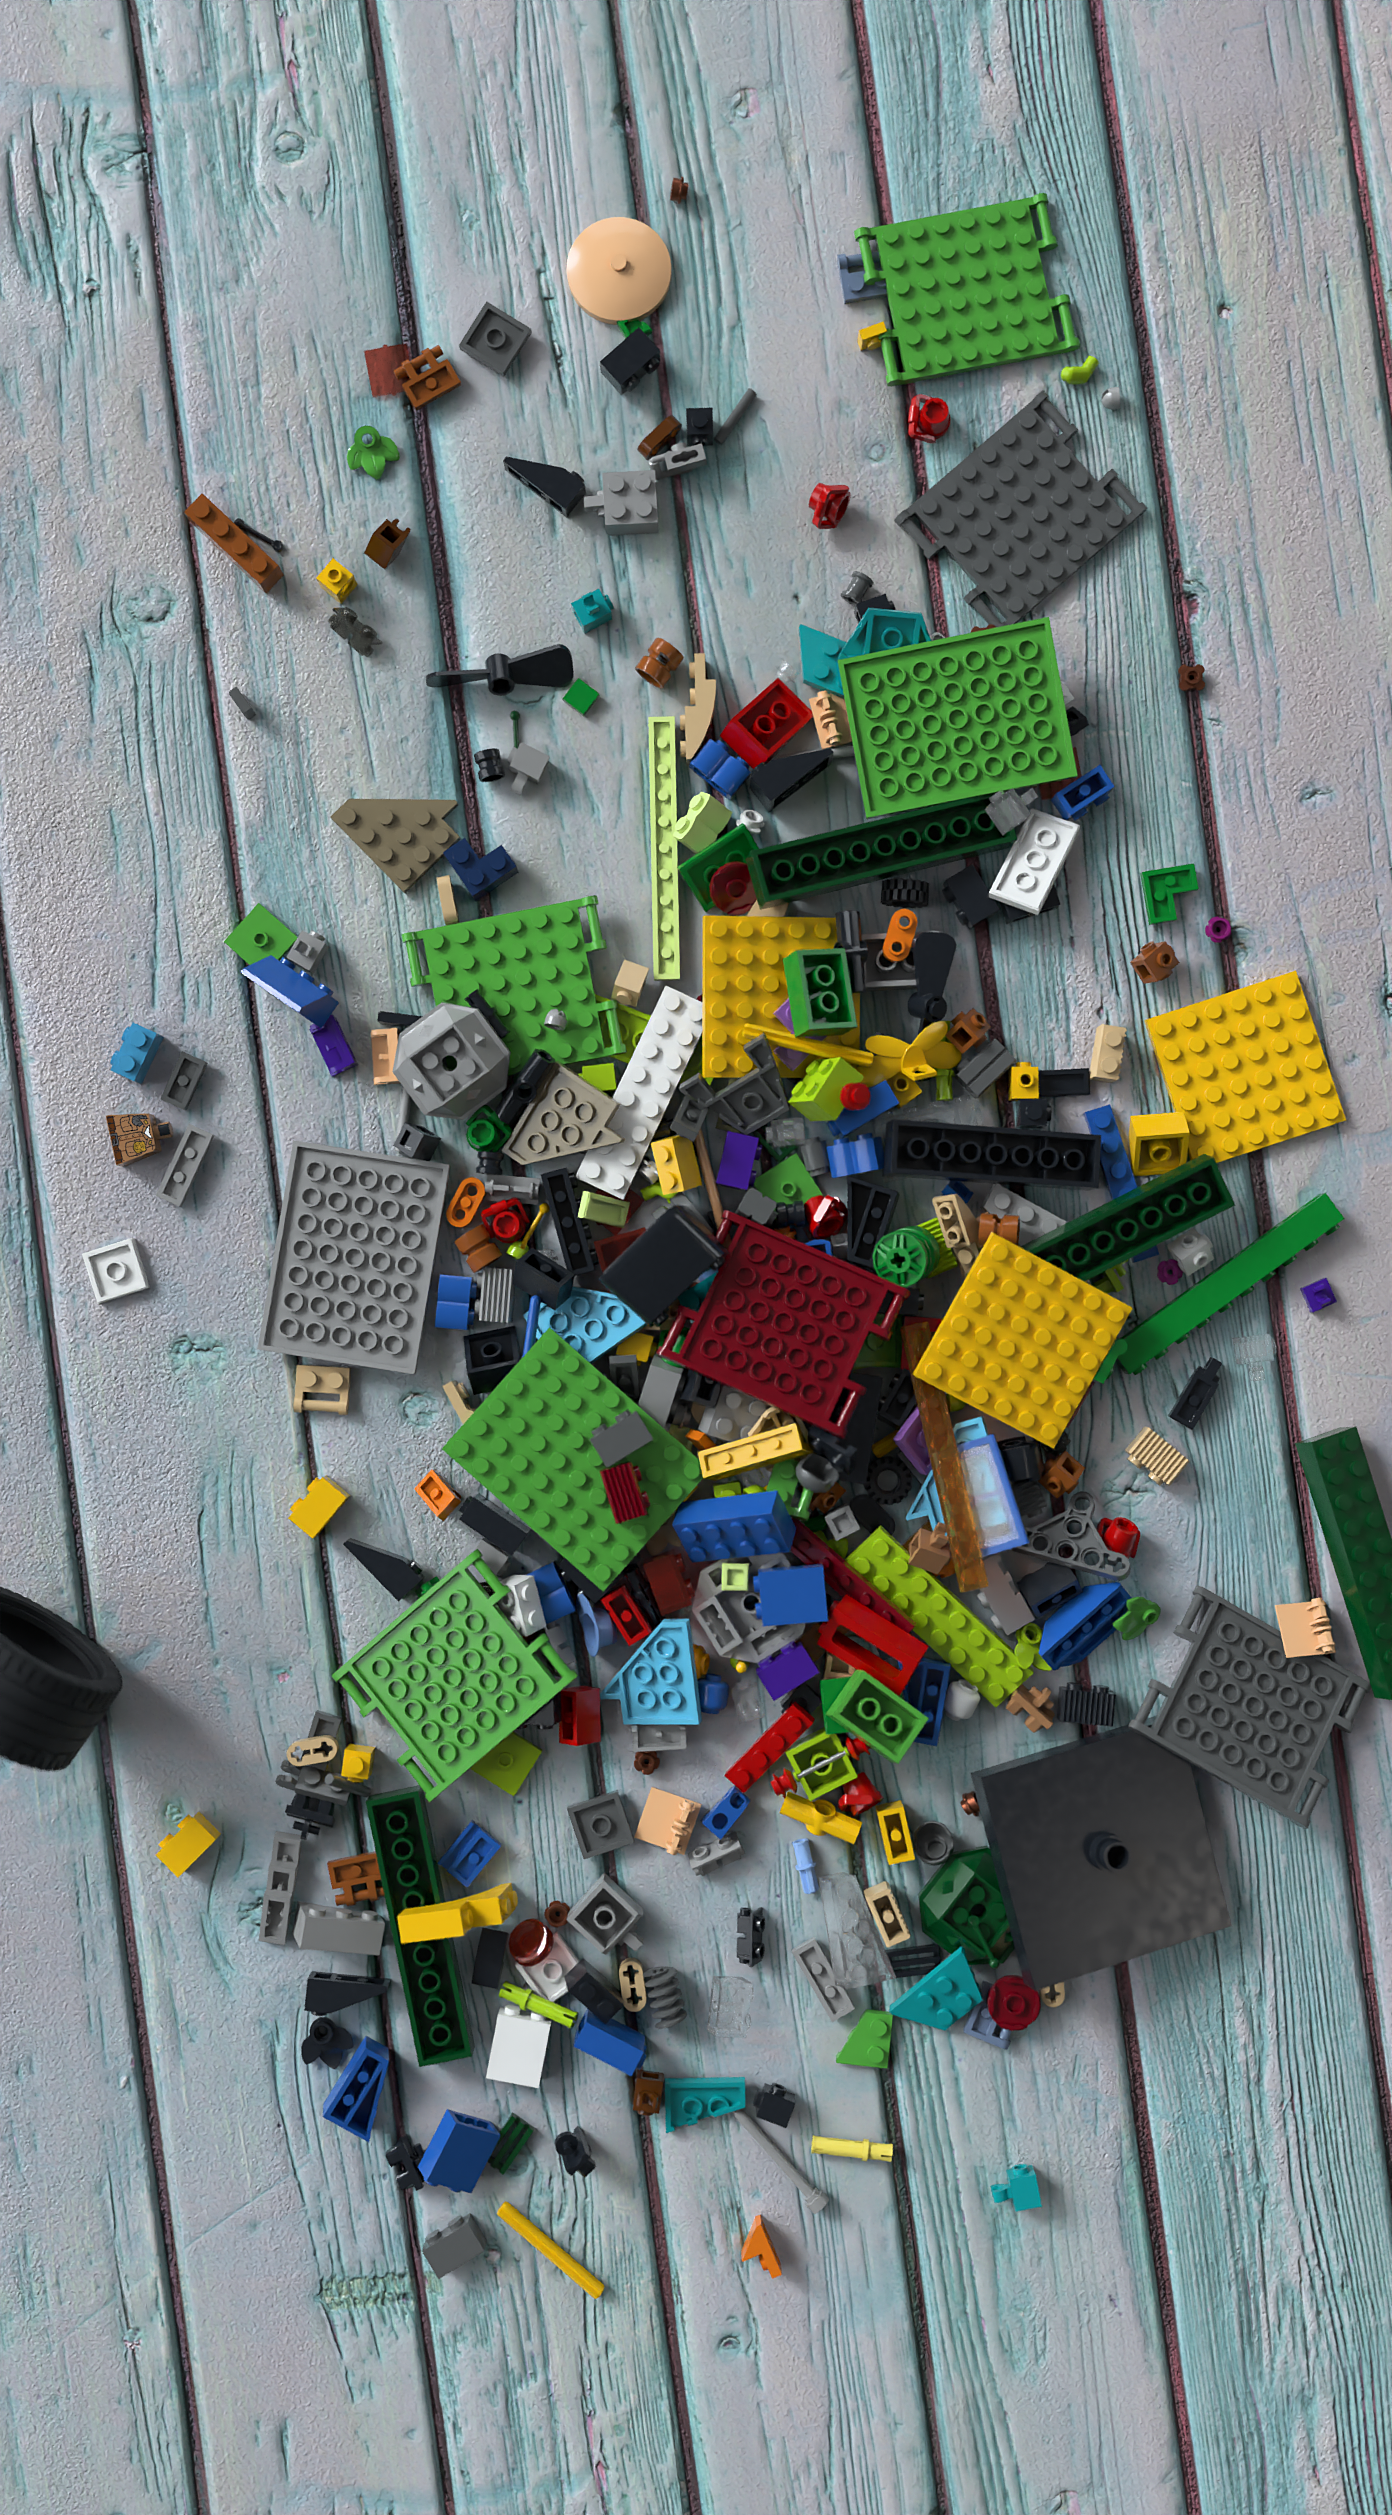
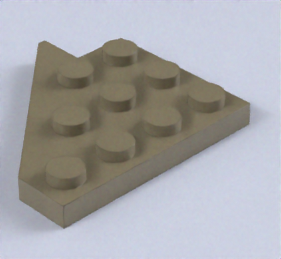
(399, 834)
(563, 1119)

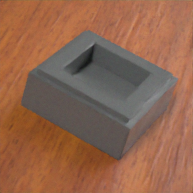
(242, 703)

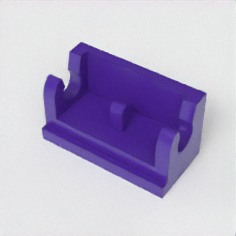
(333, 1046)

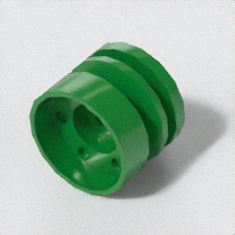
(917, 1247)

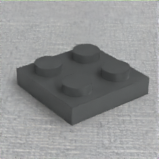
(495, 339)
(600, 1824)

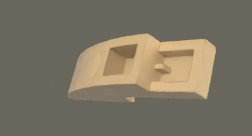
(699, 717)
(958, 1229)

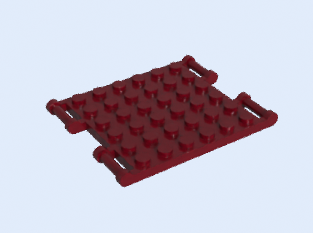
(784, 1324)

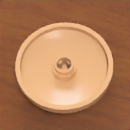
(619, 270)

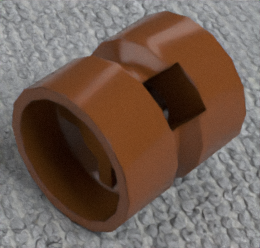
(653, 670)
(1007, 1227)
(478, 1248)

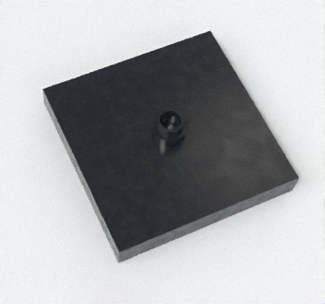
(1099, 1854)

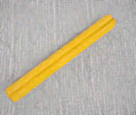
(809, 1045)
(550, 2250)

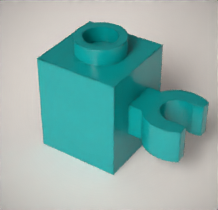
(592, 610)
(1021, 2188)

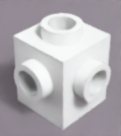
(1191, 1251)

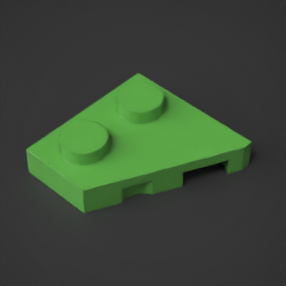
(869, 2041)

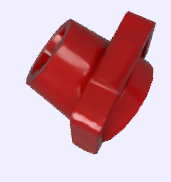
(931, 420)
(829, 502)
(823, 1217)
(507, 1224)
(1120, 1536)
(859, 1795)

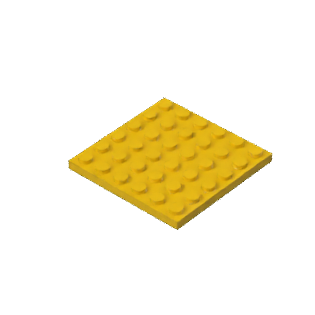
(748, 984)
(1246, 1068)
(1022, 1340)

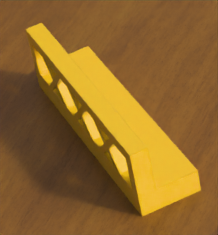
(753, 1452)

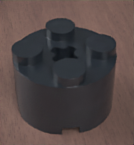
(1022, 1459)

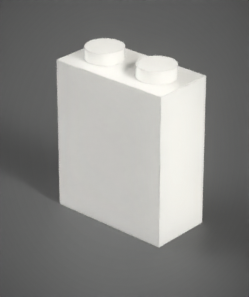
(518, 2046)

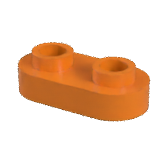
(900, 935)
(464, 1201)

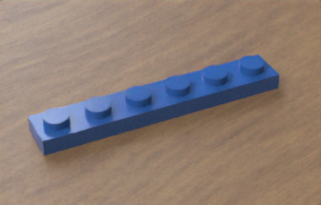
(1114, 1160)

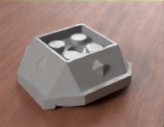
(479, 1055)
(732, 1625)

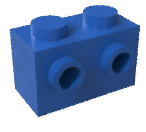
(1082, 793)

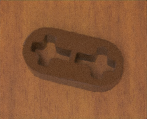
(659, 437)

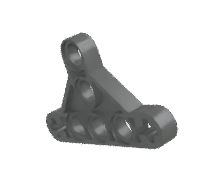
(1084, 1543)

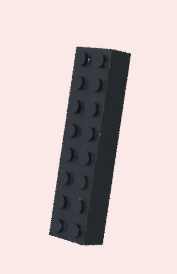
(991, 1155)

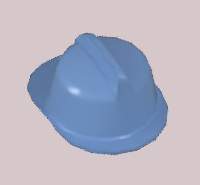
(597, 1625)

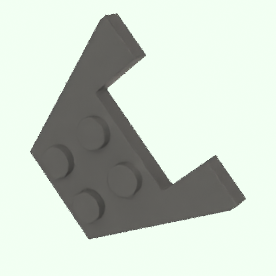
(749, 1100)

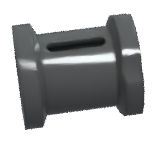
(857, 588)

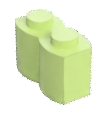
(702, 823)

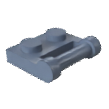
(853, 284)
(982, 2025)

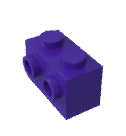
(737, 1161)
(786, 1669)

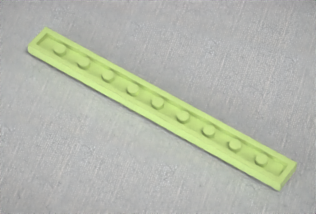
(664, 848)

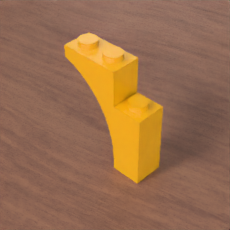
(457, 1916)

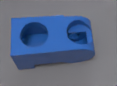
(726, 1812)

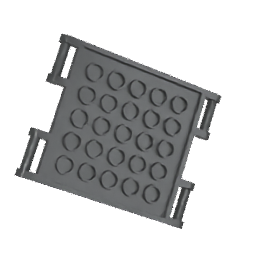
(1020, 514)
(1249, 1708)

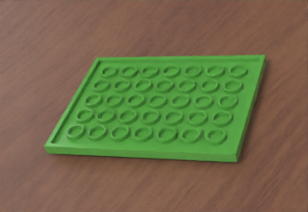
(957, 718)
(537, 1458)

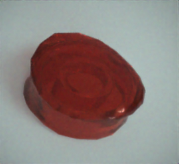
(530, 1942)

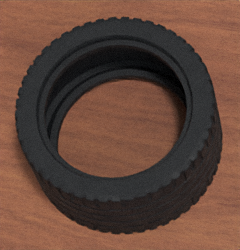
(50, 1685)

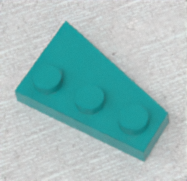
(700, 2098)

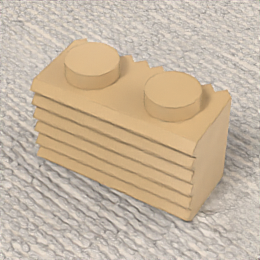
(1107, 1053)
(1156, 1456)
(887, 1914)

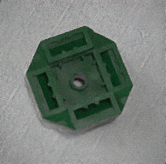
(947, 1904)

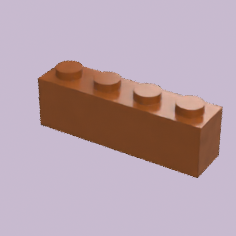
(234, 543)

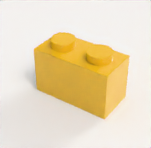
(676, 1164)
(318, 1506)
(895, 1832)
(188, 1844)

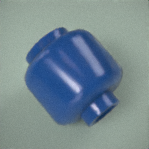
(712, 1693)

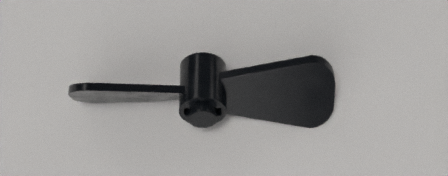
(542, 667)
(932, 962)

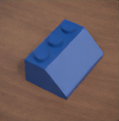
(293, 988)

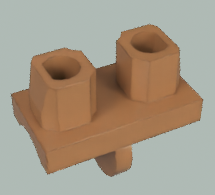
(1035, 1703)

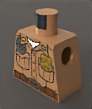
(136, 1136)

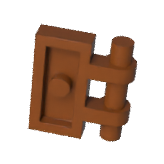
(430, 384)
(353, 1871)

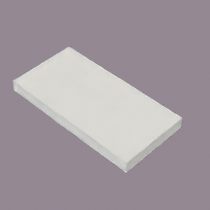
(1034, 861)

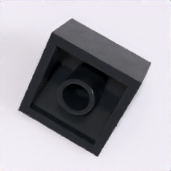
(490, 1357)

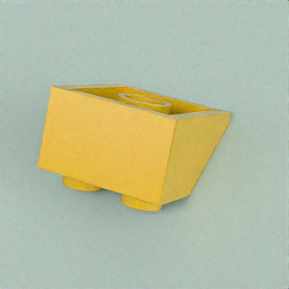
(1158, 1143)

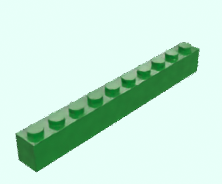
(1228, 1281)

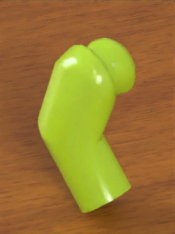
(1079, 374)
(655, 1190)

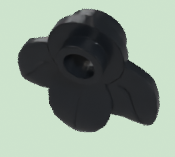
(326, 2046)

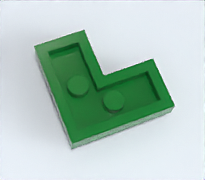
(1160, 887)

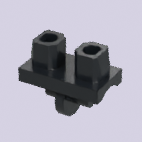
(299, 1810)
(575, 2152)
(405, 2153)

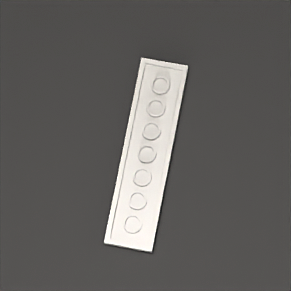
(646, 1091)

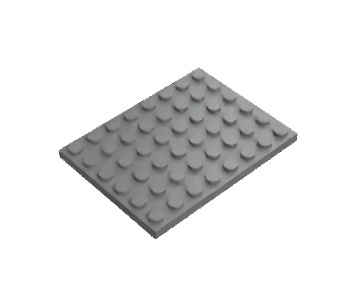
(354, 1257)

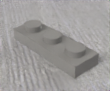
(185, 1165)
(821, 1978)

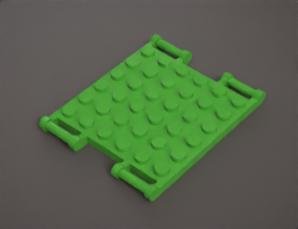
(967, 290)
(524, 970)
(453, 1676)

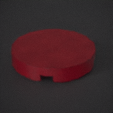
(733, 888)
(1013, 2003)

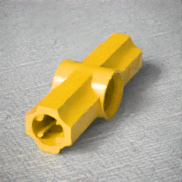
(820, 1817)

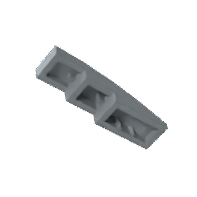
(280, 1888)

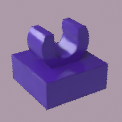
(1318, 1295)

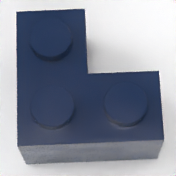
(482, 874)

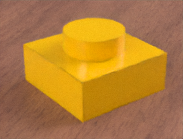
(869, 338)

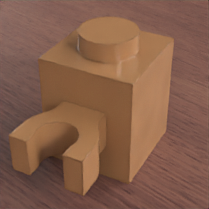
(930, 1549)

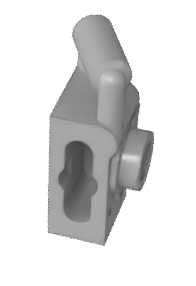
(679, 460)

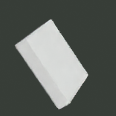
(116, 1270)
(548, 1976)

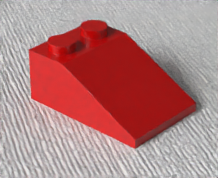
(766, 724)

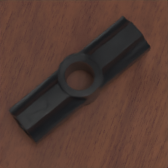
(856, 949)
(531, 1074)

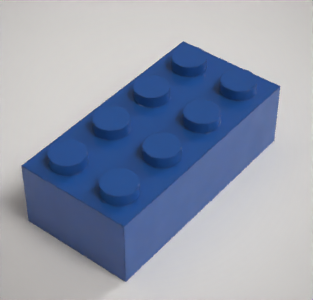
(734, 1526)

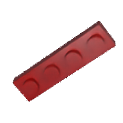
(769, 1747)

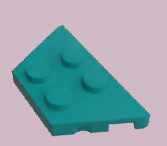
(884, 631)
(820, 660)
(942, 1994)

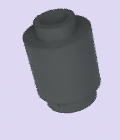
(815, 1156)

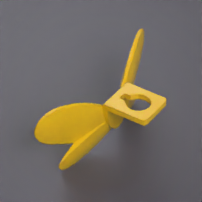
(922, 1055)

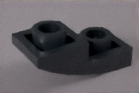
(490, 1958)

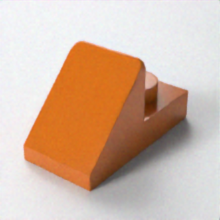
(438, 1495)
(759, 2244)

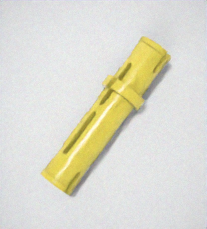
(852, 2148)

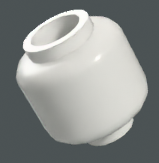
(961, 1700)

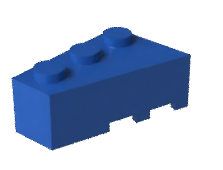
(927, 1695)
(357, 2092)

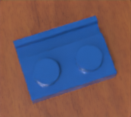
(469, 1853)

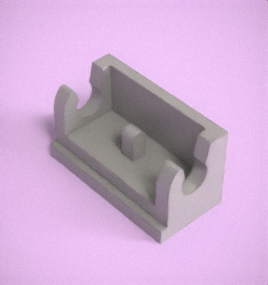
(658, 1737)

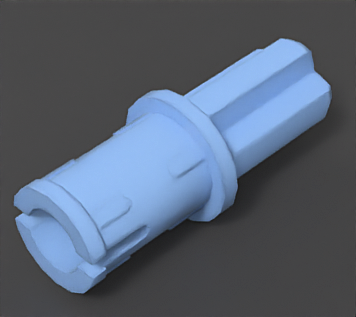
(805, 1865)

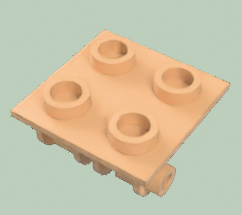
(830, 719)
(1305, 1628)
(667, 1821)

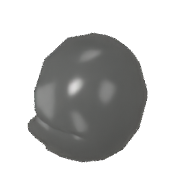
(816, 1473)
(933, 1843)

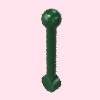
(515, 715)
(974, 1921)

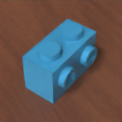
(136, 1053)

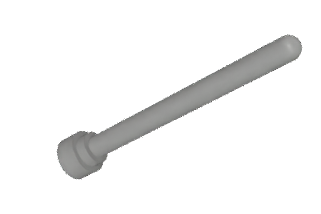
(815, 2198)

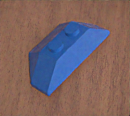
(1082, 1624)

